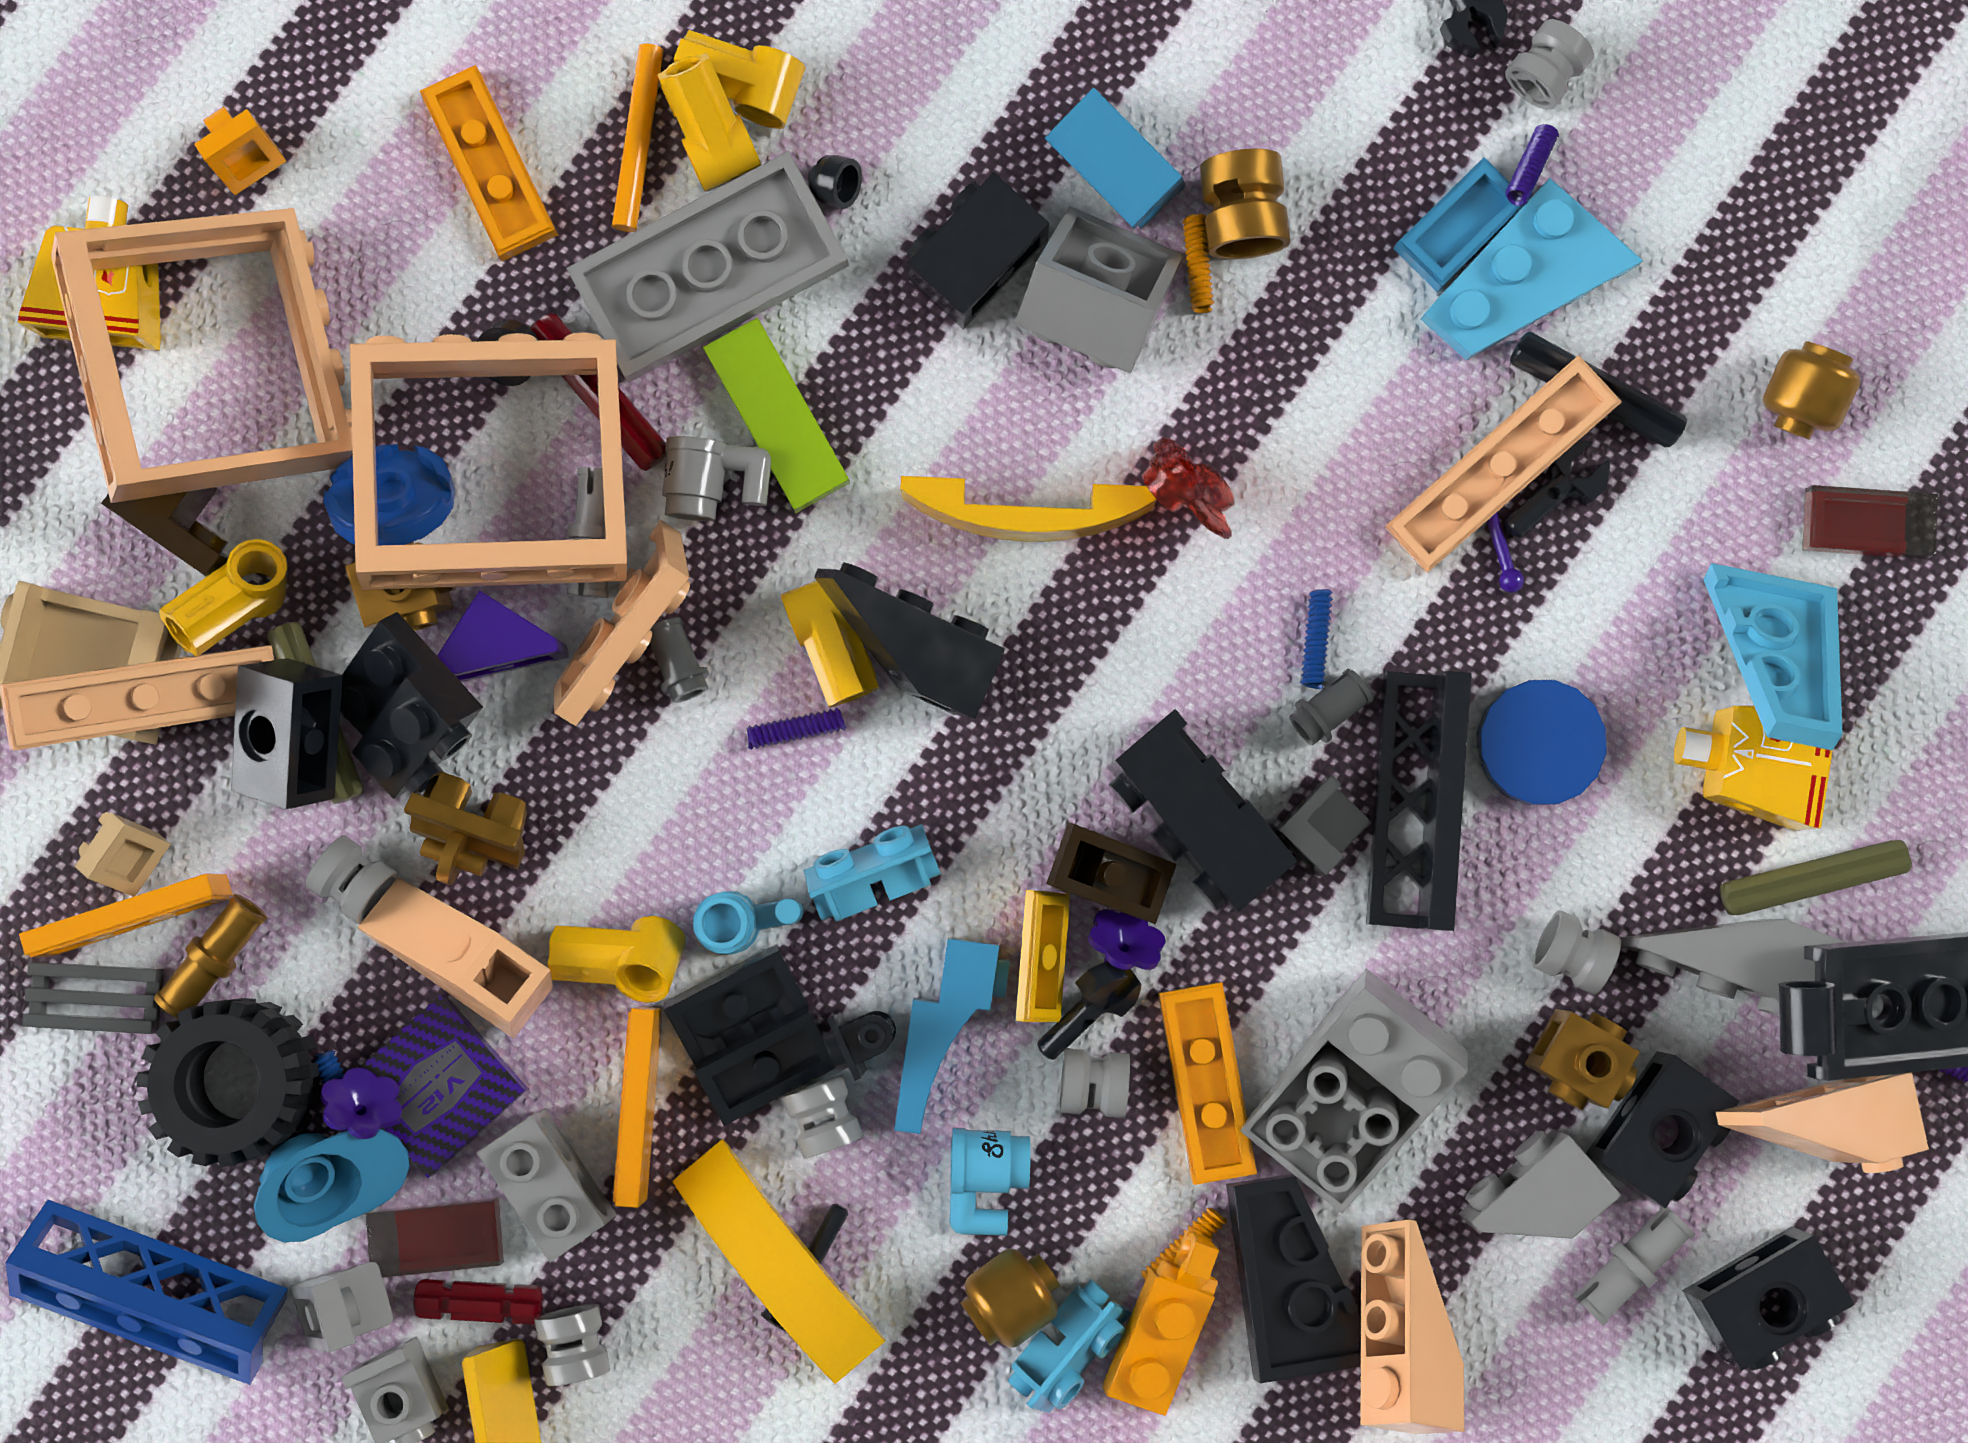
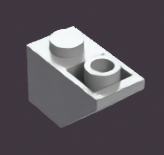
(1543, 1194)

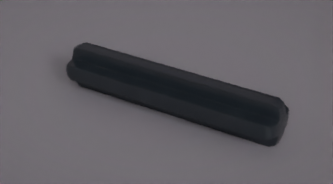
(1635, 411)

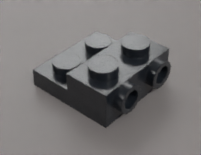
(404, 708)

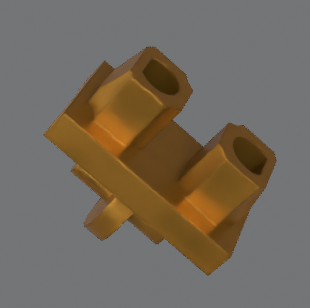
(462, 838)

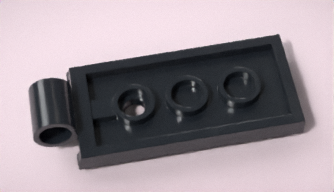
(1921, 1017)

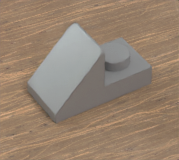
(341, 1306)

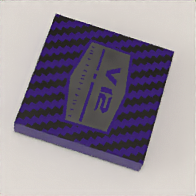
(446, 1082)

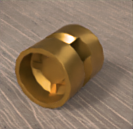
(1243, 198)

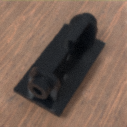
(858, 1040)

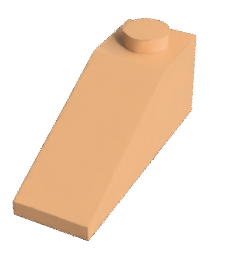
(1840, 1121)

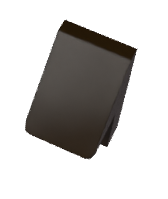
(173, 525)
(1111, 873)

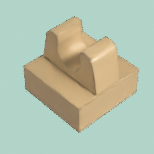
(121, 854)

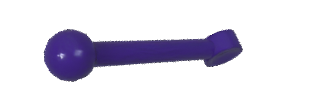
(1510, 579)

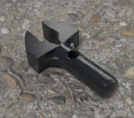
(1456, 31)
(1557, 490)
(1103, 991)

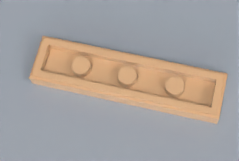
(1503, 464)
(124, 698)

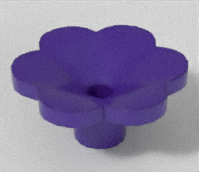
(1126, 940)
(361, 1103)

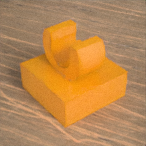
(238, 149)

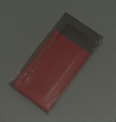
(1870, 522)
(435, 1237)

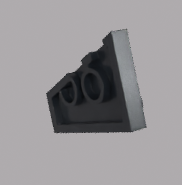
(1291, 1293)

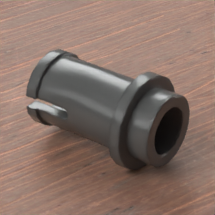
(677, 661)
(1330, 707)

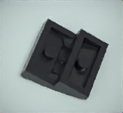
(750, 1034)

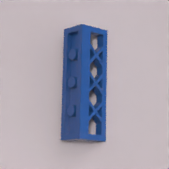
(140, 1313)

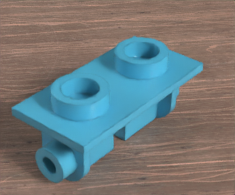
(843, 878)
(1057, 1369)

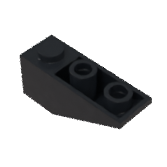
(917, 650)

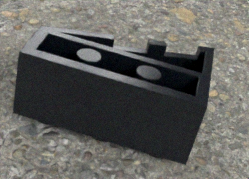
(1200, 815)

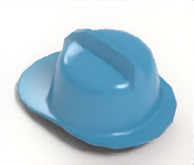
(325, 1181)

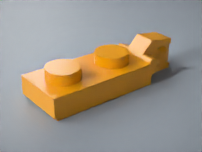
(1164, 1327)

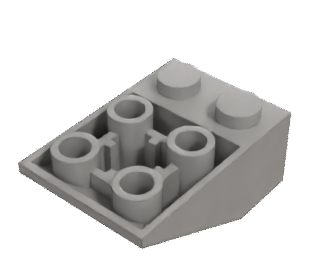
(1356, 1091)

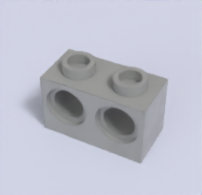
(547, 1184)

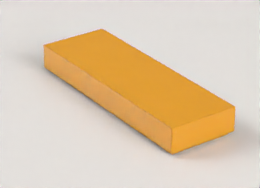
(488, 163)
(126, 915)
(1207, 1082)
(637, 1106)

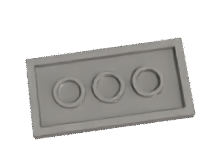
(708, 266)

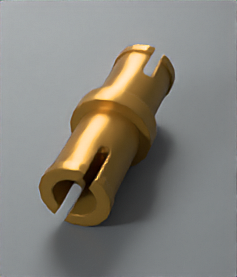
(211, 956)

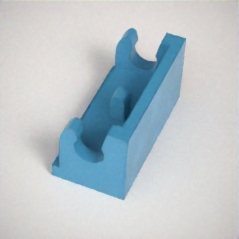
(1116, 160)

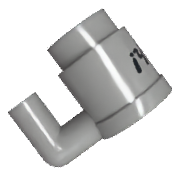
(697, 472)

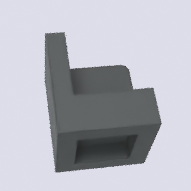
(1322, 827)

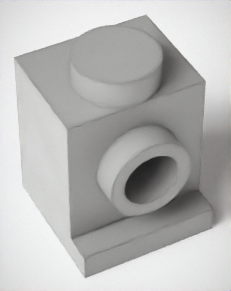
(411, 1377)

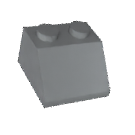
(1098, 289)

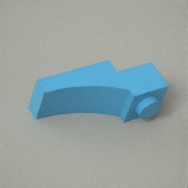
(968, 983)

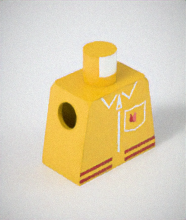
(126, 293)
(1755, 772)

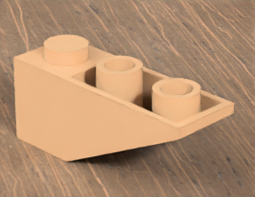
(459, 955)
(1407, 1343)

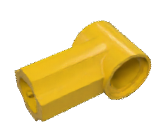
(756, 82)
(712, 133)
(225, 600)
(831, 644)
(634, 960)

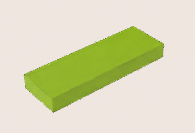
(776, 414)

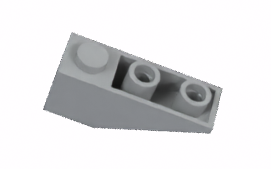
(1734, 956)

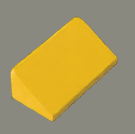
(1042, 956)
(501, 1393)

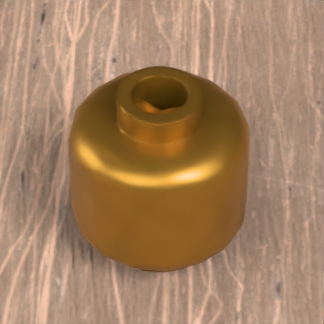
(1811, 389)
(1011, 1297)

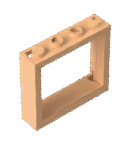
(307, 312)
(486, 561)

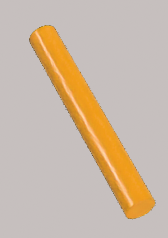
(637, 138)

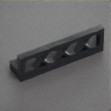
(1442, 803)

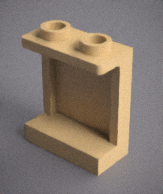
(69, 634)

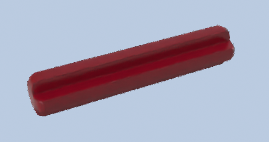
(637, 434)

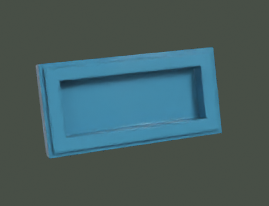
(1458, 225)

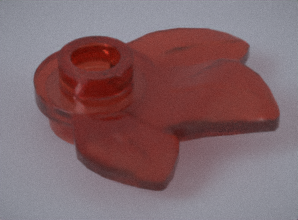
(1180, 482)

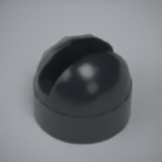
(835, 180)

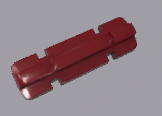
(477, 1301)

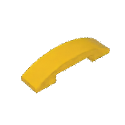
(945, 502)
(777, 1263)

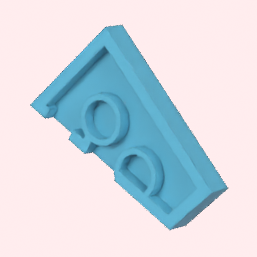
(1529, 269)
(1785, 649)

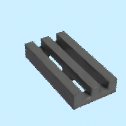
(40, 994)

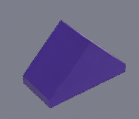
(496, 641)

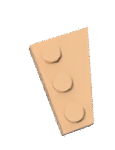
(638, 605)

